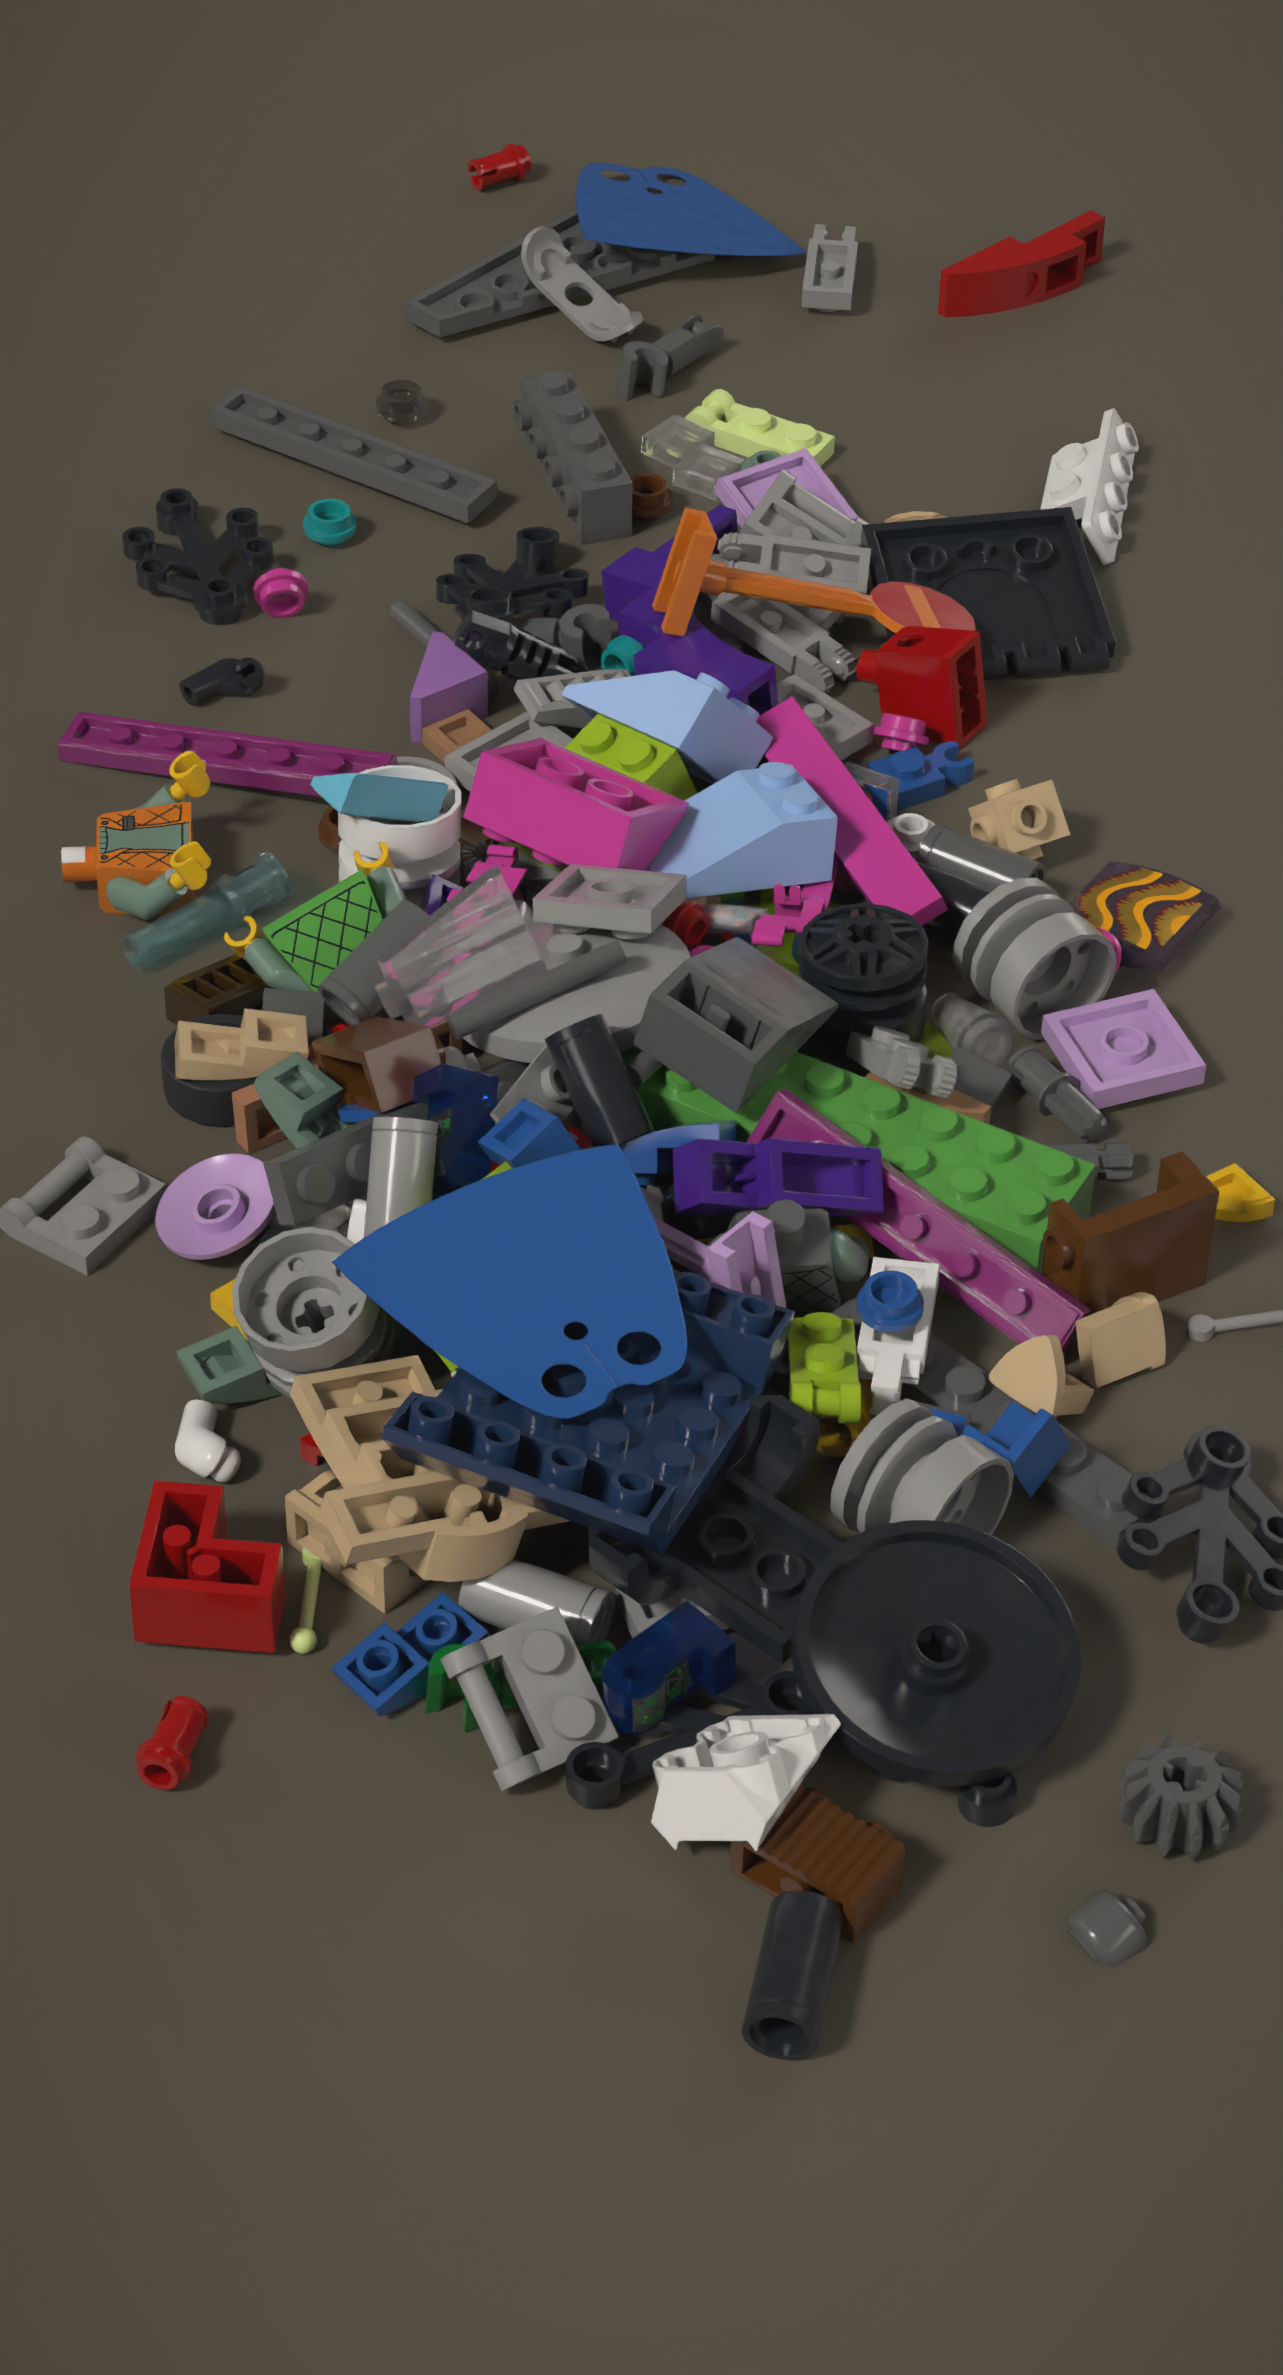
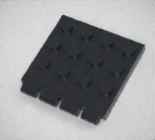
(1015, 575)

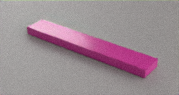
(863, 838)

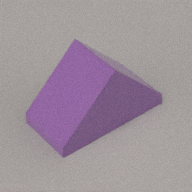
(446, 685)

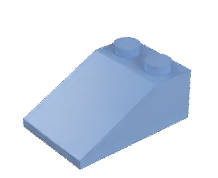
(683, 712)
(752, 834)

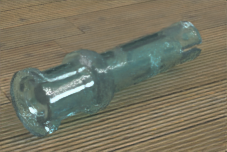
(226, 901)

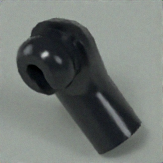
(224, 677)

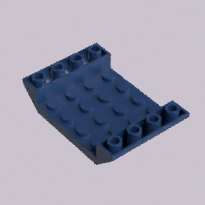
(637, 1457)

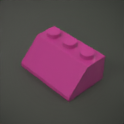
(570, 807)

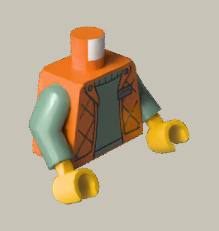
(147, 854)

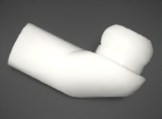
(200, 1447)

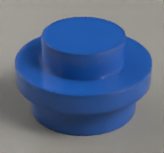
(890, 1302)

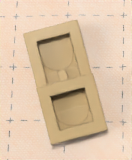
(241, 1052)

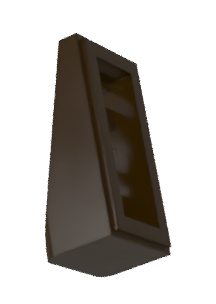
(204, 994)

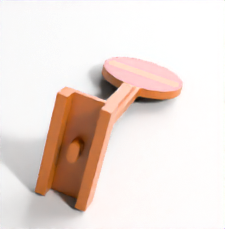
(692, 571)

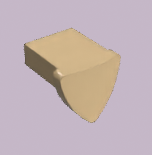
(1121, 1339)
(1038, 1379)

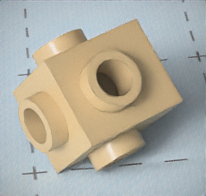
(1019, 817)

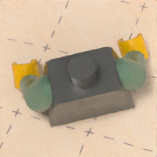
(812, 1254)

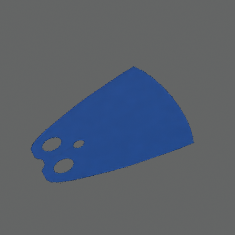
(680, 219)
(517, 1259)

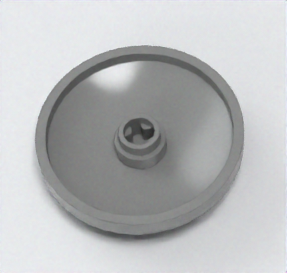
(616, 994)

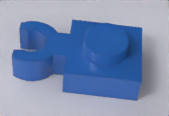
(923, 775)

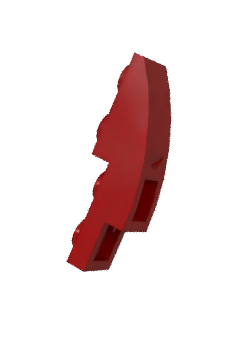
(1022, 274)

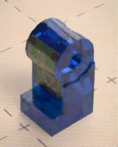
(462, 1107)
(664, 1667)

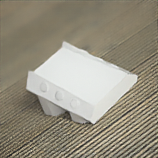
(737, 1777)

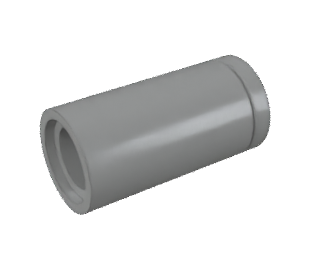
(399, 1168)
(527, 1590)

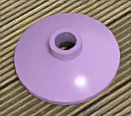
(215, 1207)

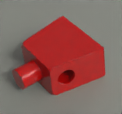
(932, 679)

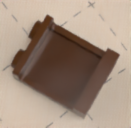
(1142, 1246)

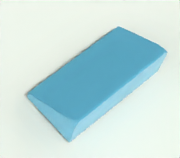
(382, 796)

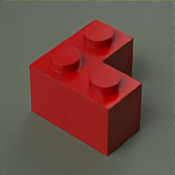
(196, 1582)

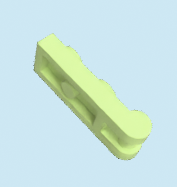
(755, 430)

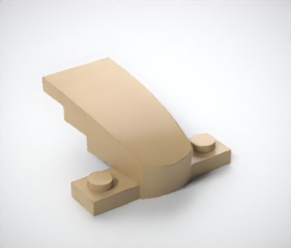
(394, 1506)

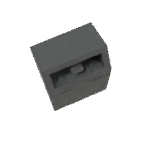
(730, 1020)

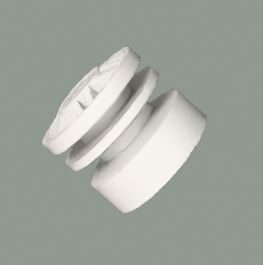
(415, 847)

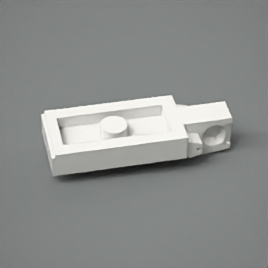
(901, 1355)

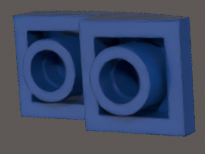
(654, 1151)
(392, 1666)

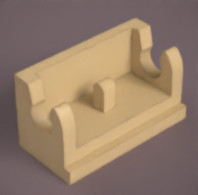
(379, 1581)

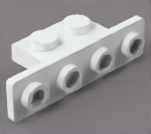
(1095, 482)

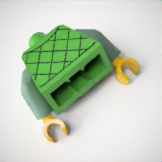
(324, 930)

